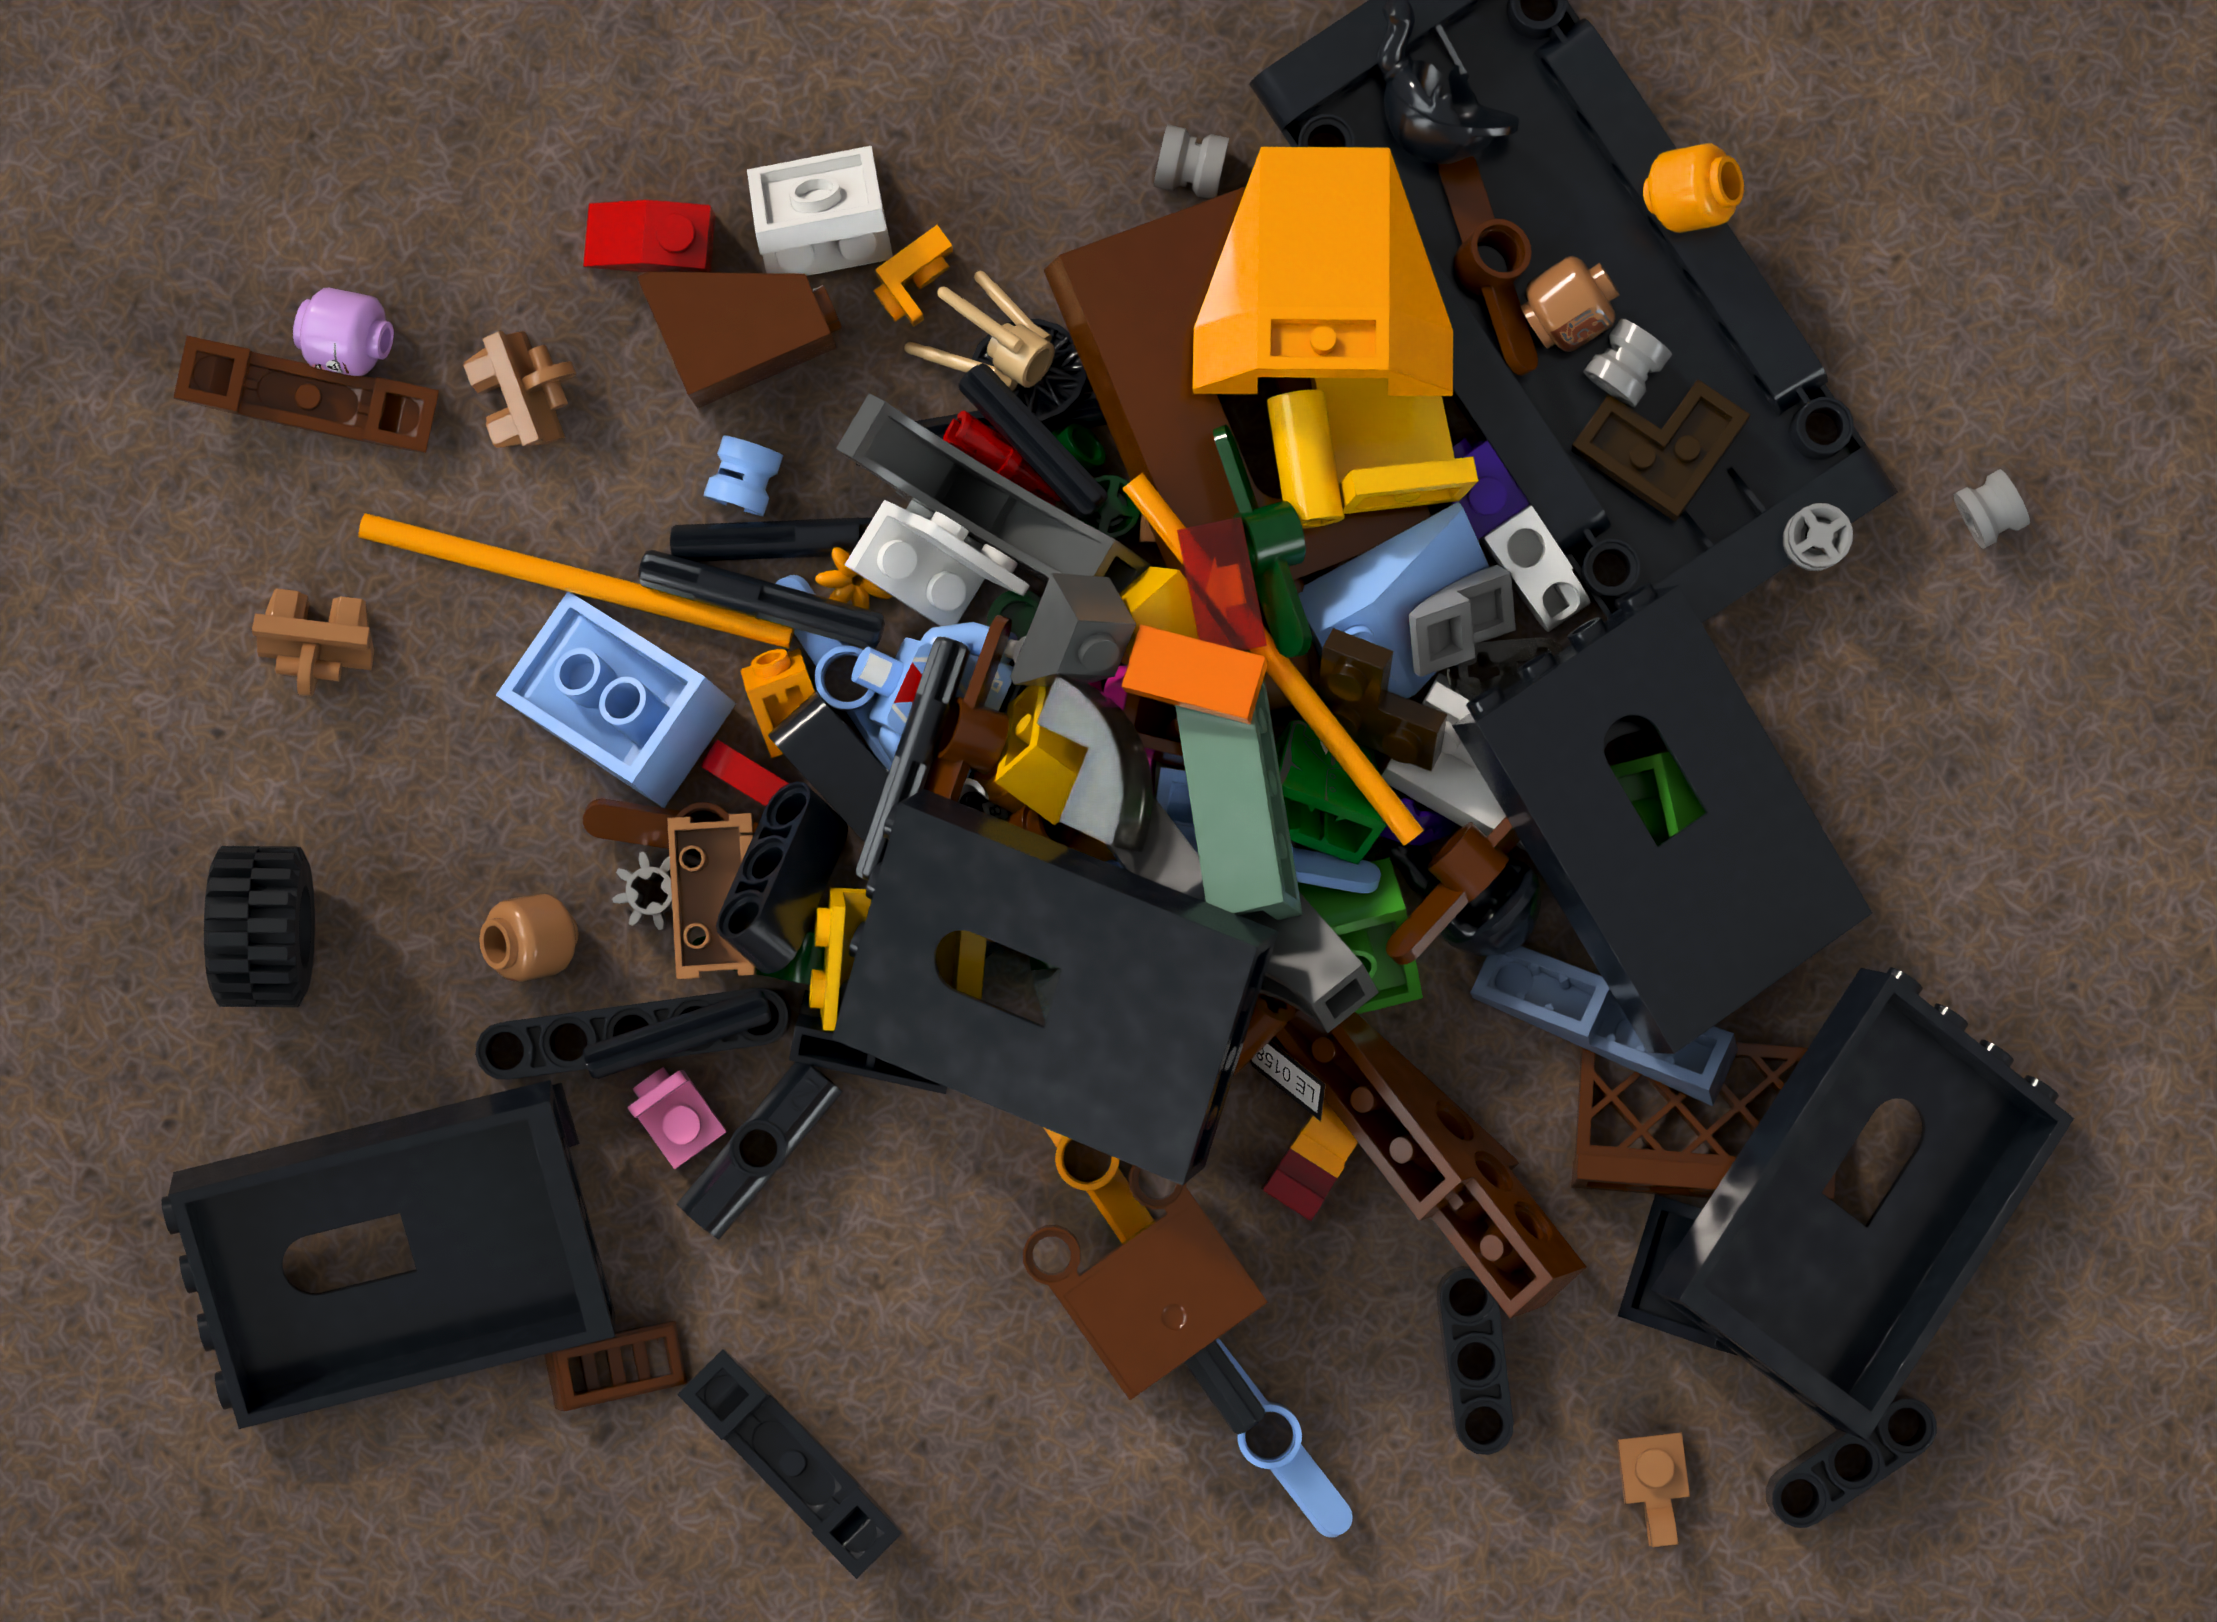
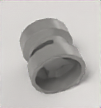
(1187, 161)
(1626, 365)

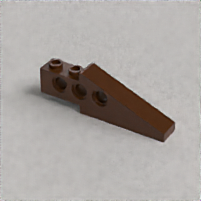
(1438, 1161)

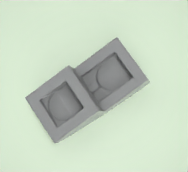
(1460, 616)

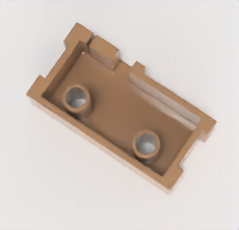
(702, 890)

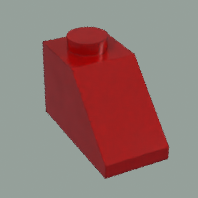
(649, 236)

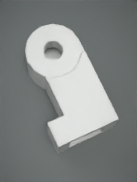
(1537, 568)

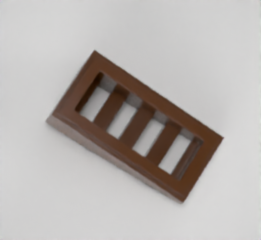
(561, 1380)

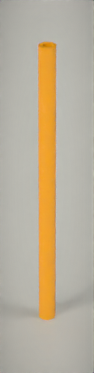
(570, 579)
(1294, 686)

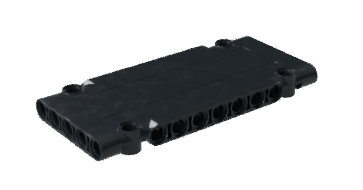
(1578, 192)

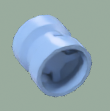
(745, 461)

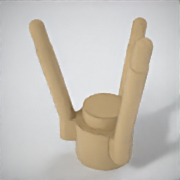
(1018, 352)

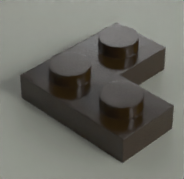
(1668, 463)
(1356, 692)

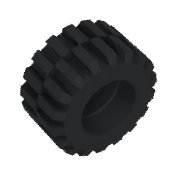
(259, 926)

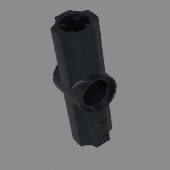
(730, 1178)

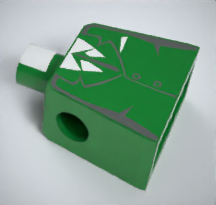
(1321, 799)

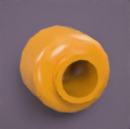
(1693, 187)

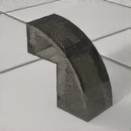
(1115, 781)

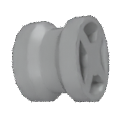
(1992, 508)
(1827, 531)

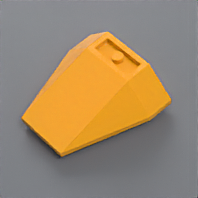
(1323, 281)

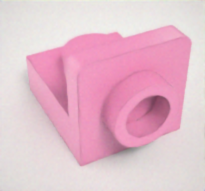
(675, 1115)

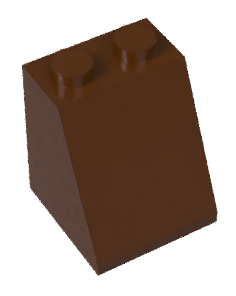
(738, 326)

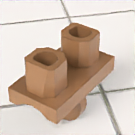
(528, 385)
(312, 647)

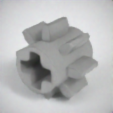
(635, 896)

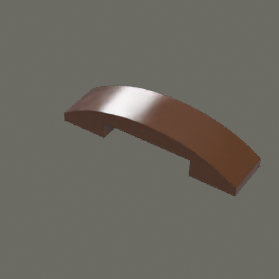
(304, 396)

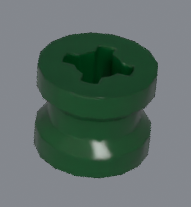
(1116, 504)

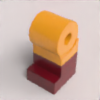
(1311, 1164)

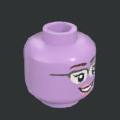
(342, 331)

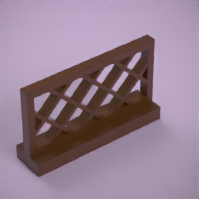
(1661, 1170)

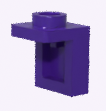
(1494, 495)

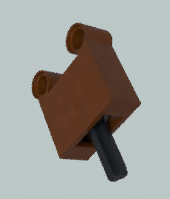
(1161, 1302)

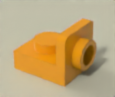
(918, 262)
(776, 687)

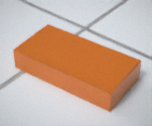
(1195, 674)

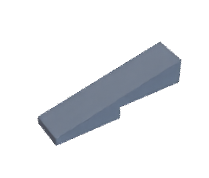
(1585, 1012)

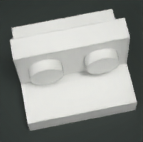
(819, 213)
(1455, 783)

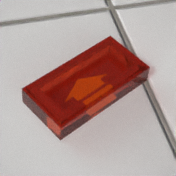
(1221, 584)

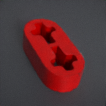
(742, 772)

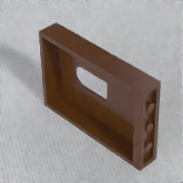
(1133, 325)

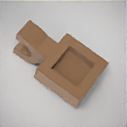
(1654, 1474)

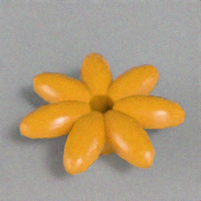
(847, 584)

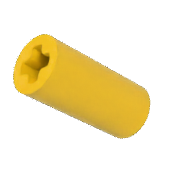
(1306, 456)

